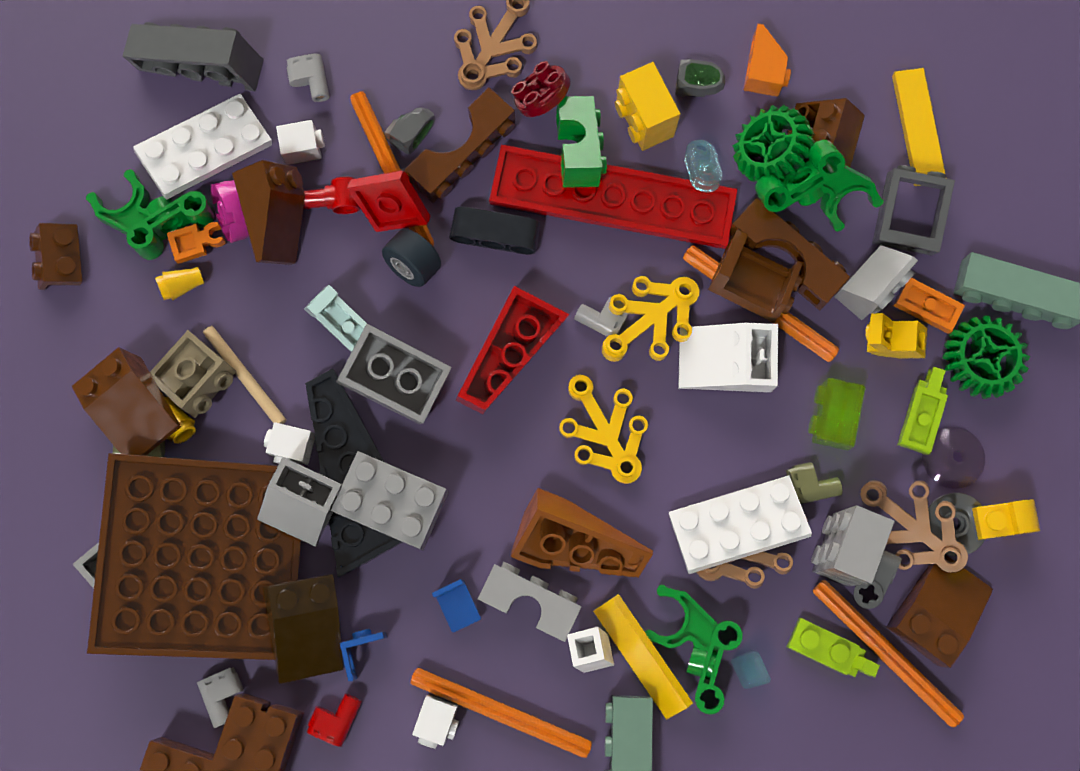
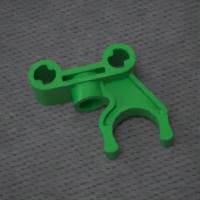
(823, 177)
(149, 223)
(707, 649)

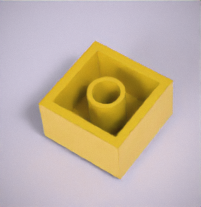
(646, 106)

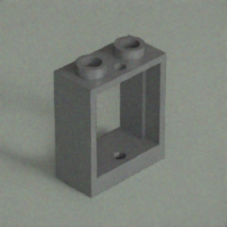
(906, 241)

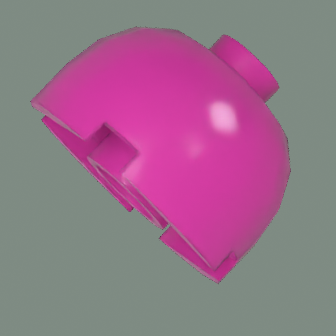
(229, 211)

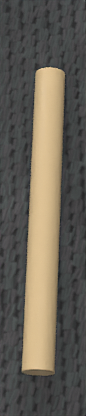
(244, 375)

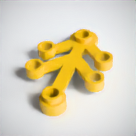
(653, 314)
(606, 433)

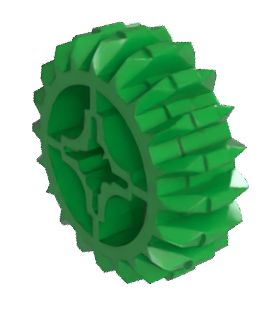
(765, 139)
(981, 333)

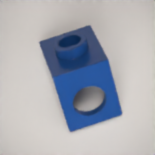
(457, 605)
(359, 638)

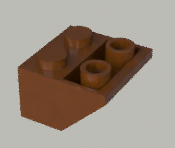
(834, 121)

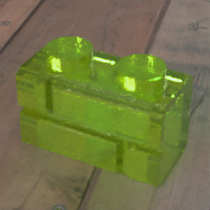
(837, 413)

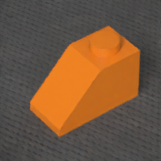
(766, 65)

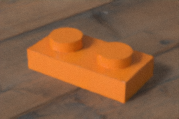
(929, 305)

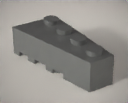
(194, 53)

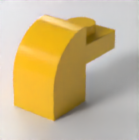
(895, 338)
(1006, 519)

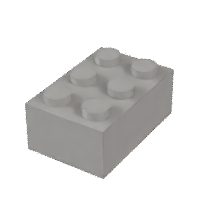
(393, 374)
(390, 500)
(852, 546)

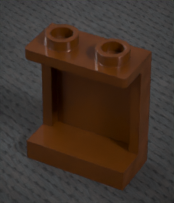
(755, 280)

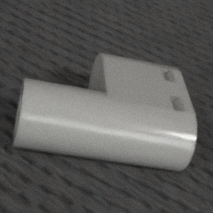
(309, 71)
(603, 322)
(216, 690)

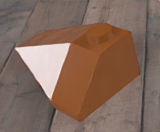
(569, 536)

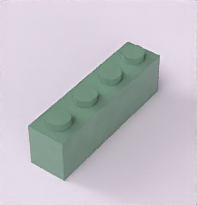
(1019, 290)
(630, 733)

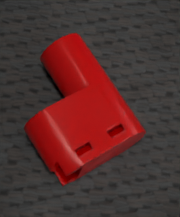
(334, 726)

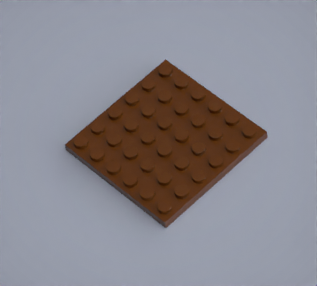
(186, 560)

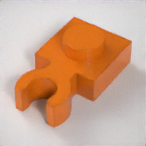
(190, 242)

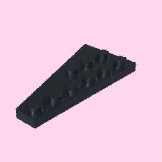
(338, 438)

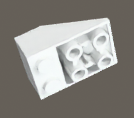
(730, 357)

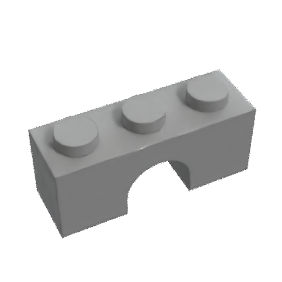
(557, 611)

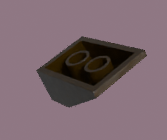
(304, 627)

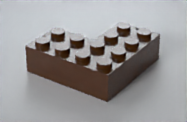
(248, 741)

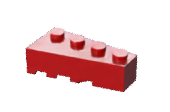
(513, 341)

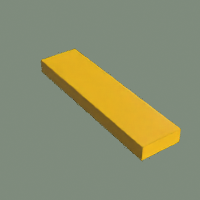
(918, 121)
(643, 657)

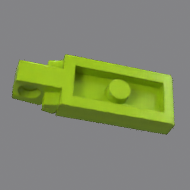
(924, 413)
(830, 649)

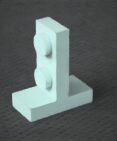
(336, 317)

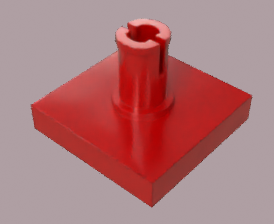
(389, 201)

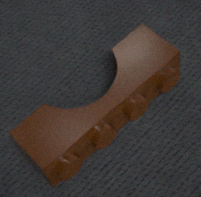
(436, 172)
(766, 229)

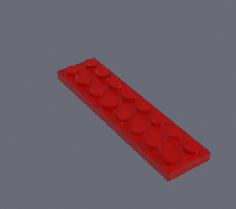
(623, 200)

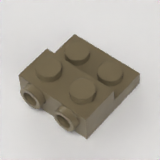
(192, 374)

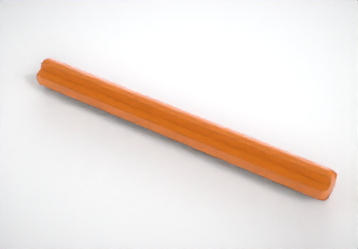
(380, 145)
(786, 322)
(888, 653)
(501, 712)

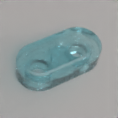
(703, 166)

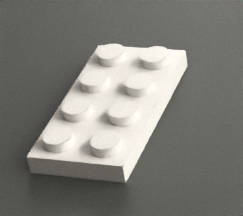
(202, 146)
(739, 524)

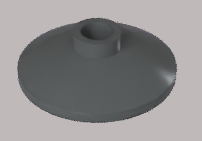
(966, 528)

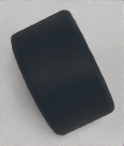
(411, 257)

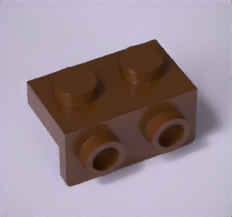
(56, 255)

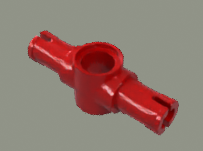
(333, 197)

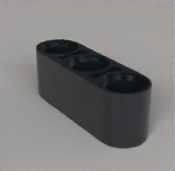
(495, 230)

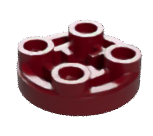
(541, 90)

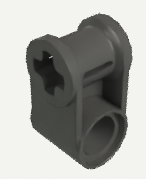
(884, 576)

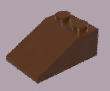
(272, 209)
(126, 403)
(941, 613)

